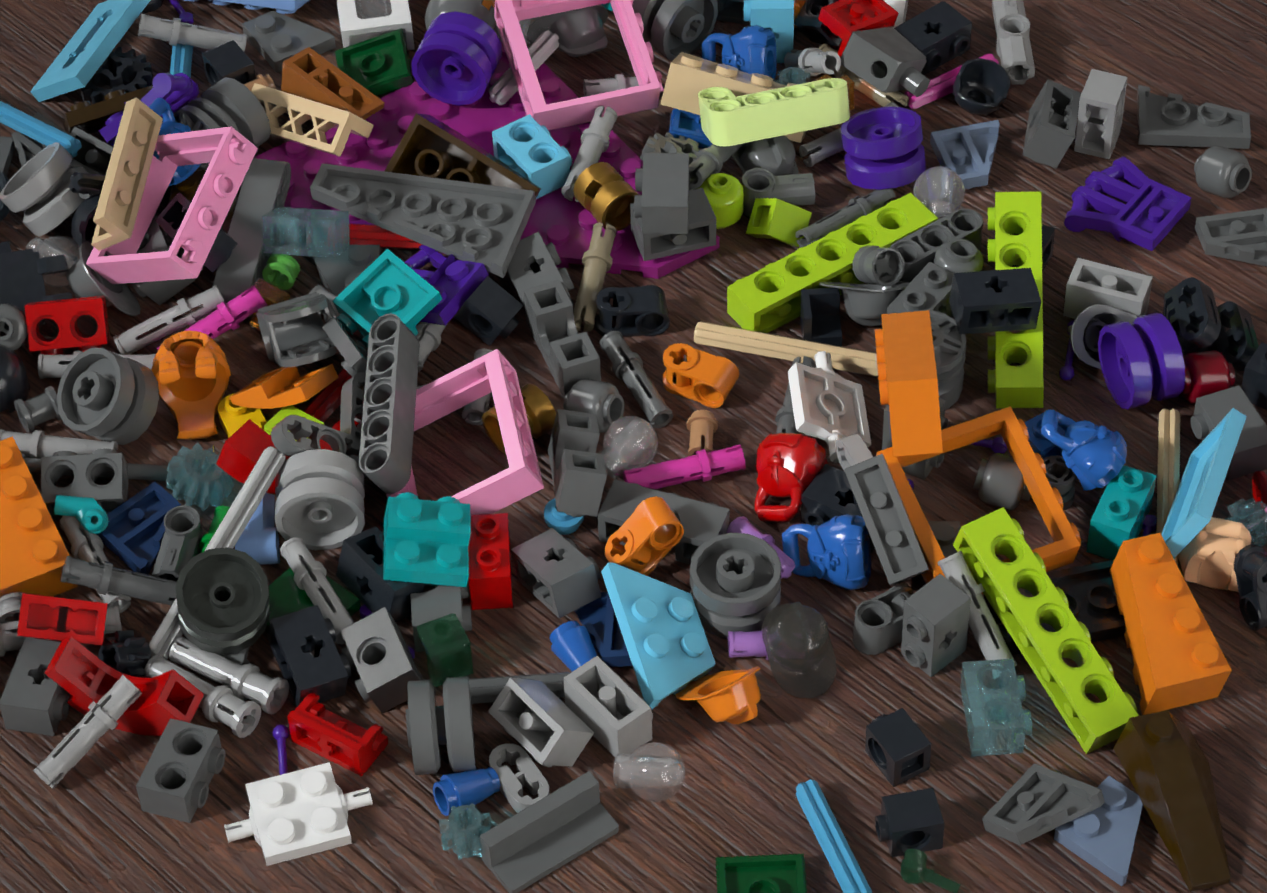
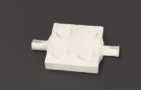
(827, 403)
(298, 814)

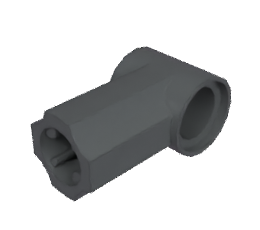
(793, 189)
(179, 542)

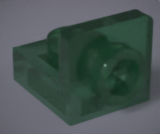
(446, 649)

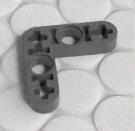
(344, 441)

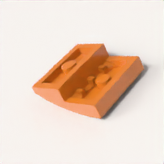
(283, 387)

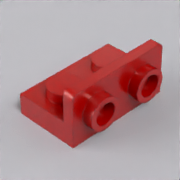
(856, 15)

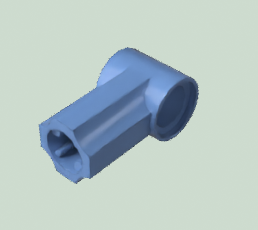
(260, 536)

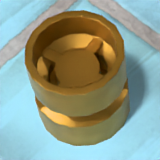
(605, 195)
(539, 414)

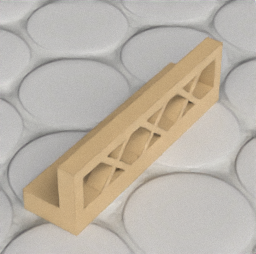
(302, 110)
(126, 174)

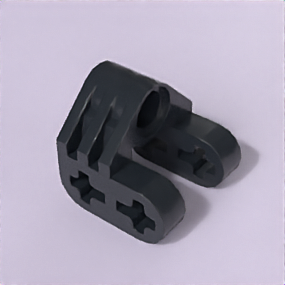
(1206, 327)

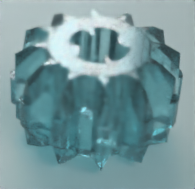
(198, 478)

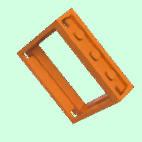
(1031, 464)

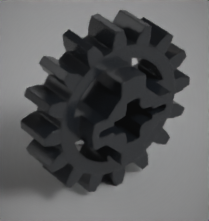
(117, 73)

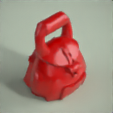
(785, 469)

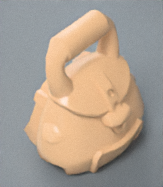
(1212, 554)

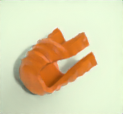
(192, 381)

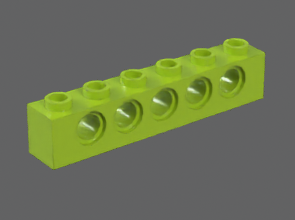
(774, 292)
(1022, 384)
(1089, 721)

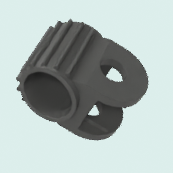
(295, 331)

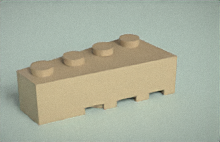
(693, 74)

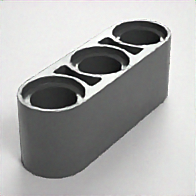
(921, 246)

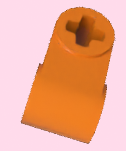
(701, 377)
(647, 535)

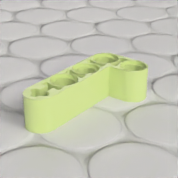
(772, 112)

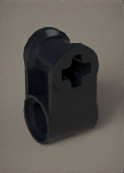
(634, 309)
(1251, 578)

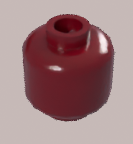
(1206, 374)

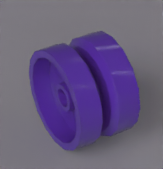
(456, 58)
(883, 148)
(1141, 360)

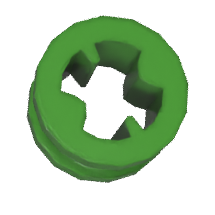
(281, 271)

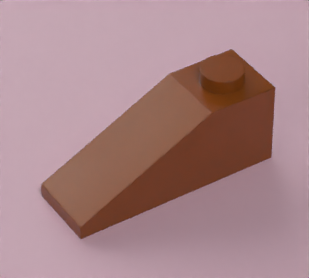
(319, 80)

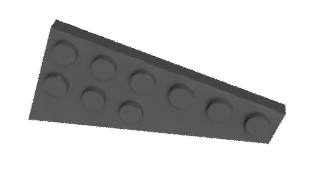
(447, 215)

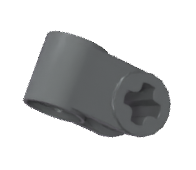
(880, 620)

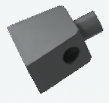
(886, 61)

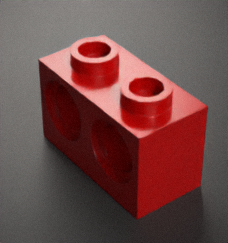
(66, 314)
(490, 562)
(62, 617)

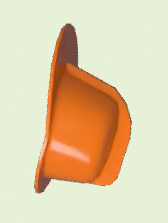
(726, 695)

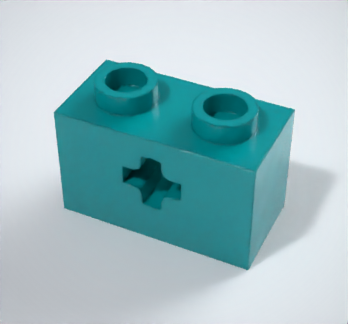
(1120, 511)

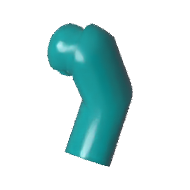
(85, 510)

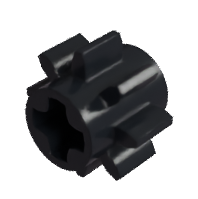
(126, 653)

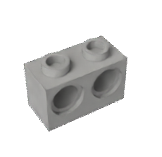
(1100, 114)

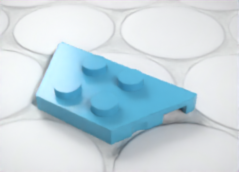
(659, 632)

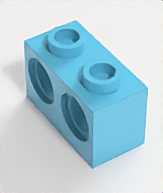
(532, 153)

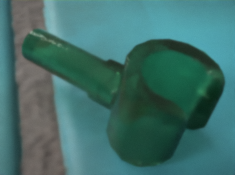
(915, 871)

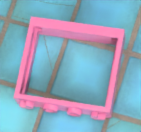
(578, 110)
(229, 162)
(464, 386)

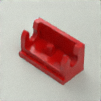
(335, 736)

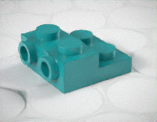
(385, 289)
(426, 540)

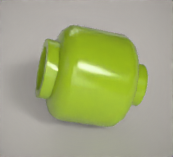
(725, 198)

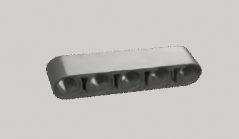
(261, 191)
(389, 404)

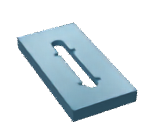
(88, 48)
(1202, 483)

